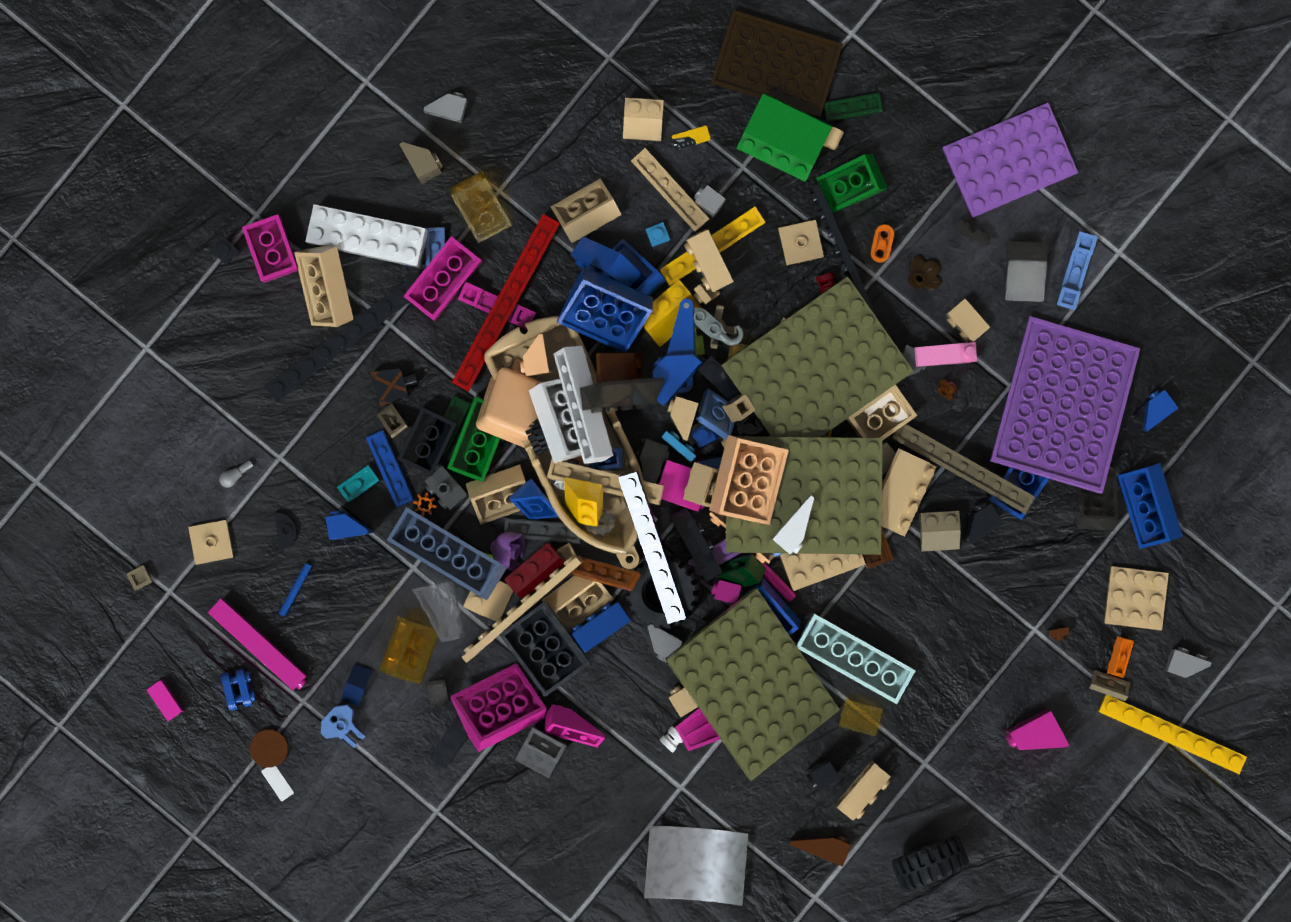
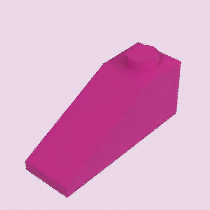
(569, 725)

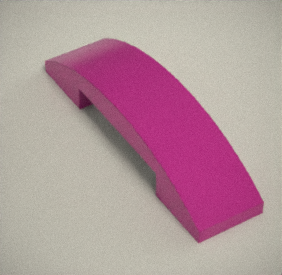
(484, 301)

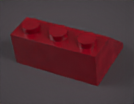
(536, 570)

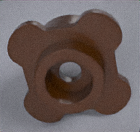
(947, 389)

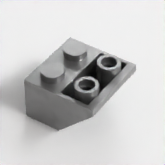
(541, 752)

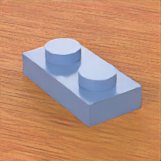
(434, 243)

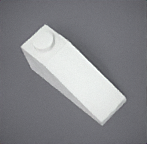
(794, 530)

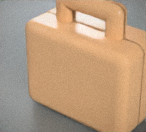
(508, 405)

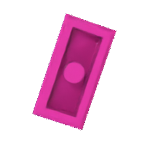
(165, 700)

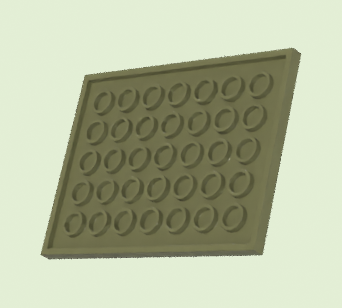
(818, 365)
(846, 492)
(752, 684)

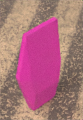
(696, 731)

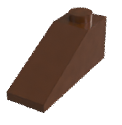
(827, 847)

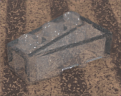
(442, 609)

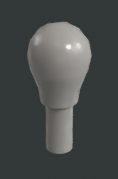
(230, 477)

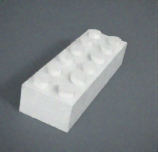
(367, 236)

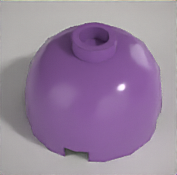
(508, 548)

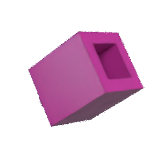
(726, 591)

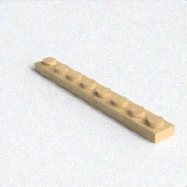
(528, 601)

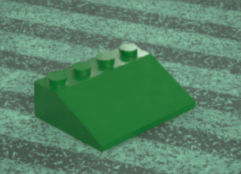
(784, 137)

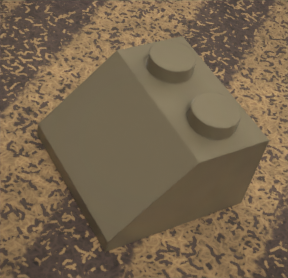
(939, 531)

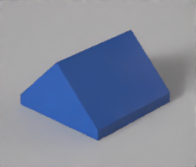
(533, 501)

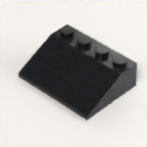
(545, 648)

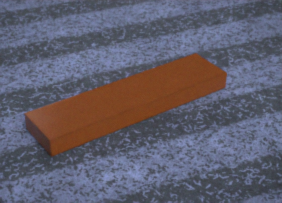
(607, 574)

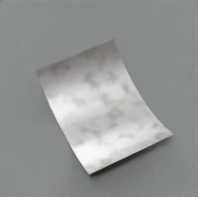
(696, 864)

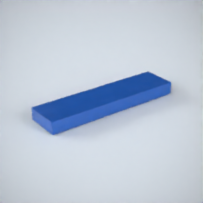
(389, 468)

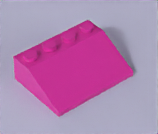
(498, 707)

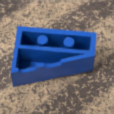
(604, 261)
(599, 626)

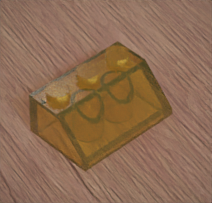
(409, 650)

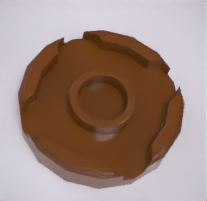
(268, 748)

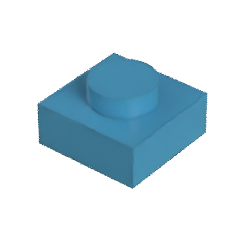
(657, 234)

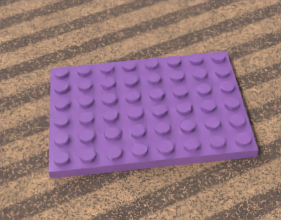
(1065, 405)

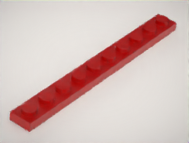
(505, 302)

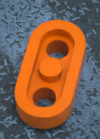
(882, 243)

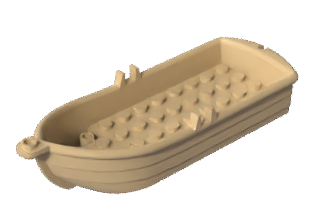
(556, 336)

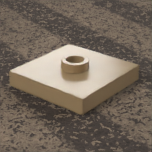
(801, 242)
(211, 542)

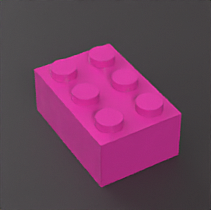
(270, 248)

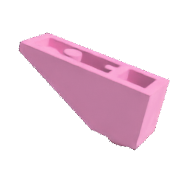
(946, 354)

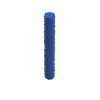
(294, 590)

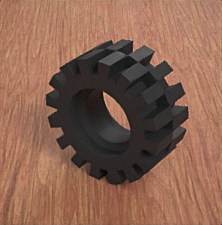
(537, 438)

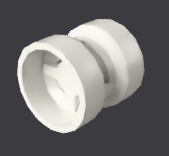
(669, 742)

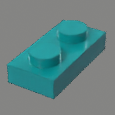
(358, 483)

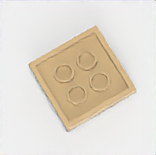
(1136, 598)

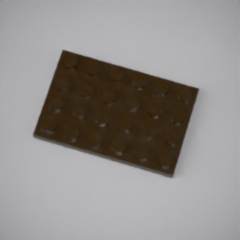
(776, 61)

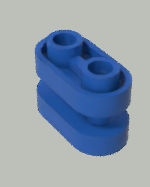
(242, 678)

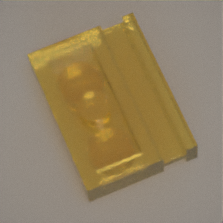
(860, 717)

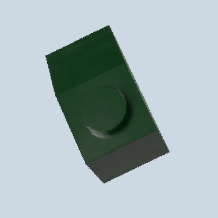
(743, 571)

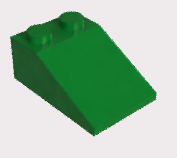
(852, 182)

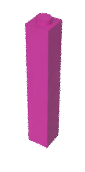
(258, 644)

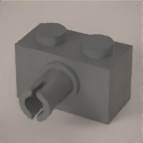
(445, 488)

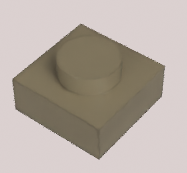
(139, 577)

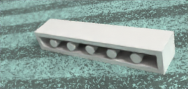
(588, 427)

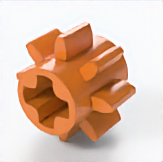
(429, 505)

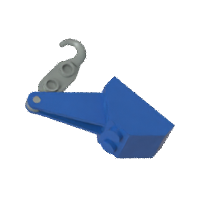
(681, 359)

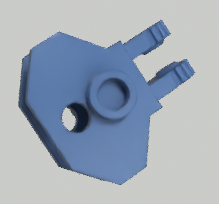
(344, 724)

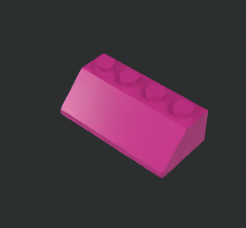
(443, 278)

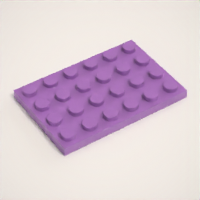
(1010, 160)

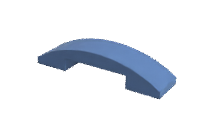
(1076, 270)

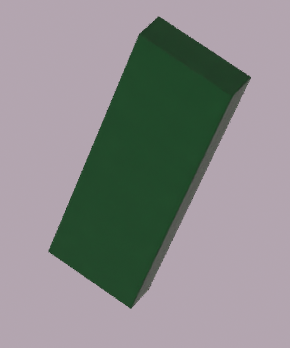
(853, 107)
(456, 413)

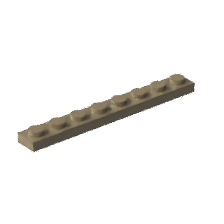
(964, 468)

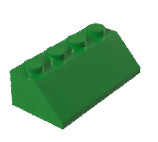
(473, 447)

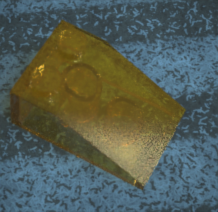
(480, 206)

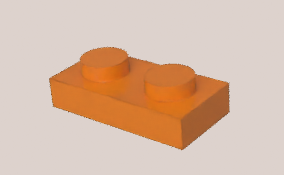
(1120, 657)

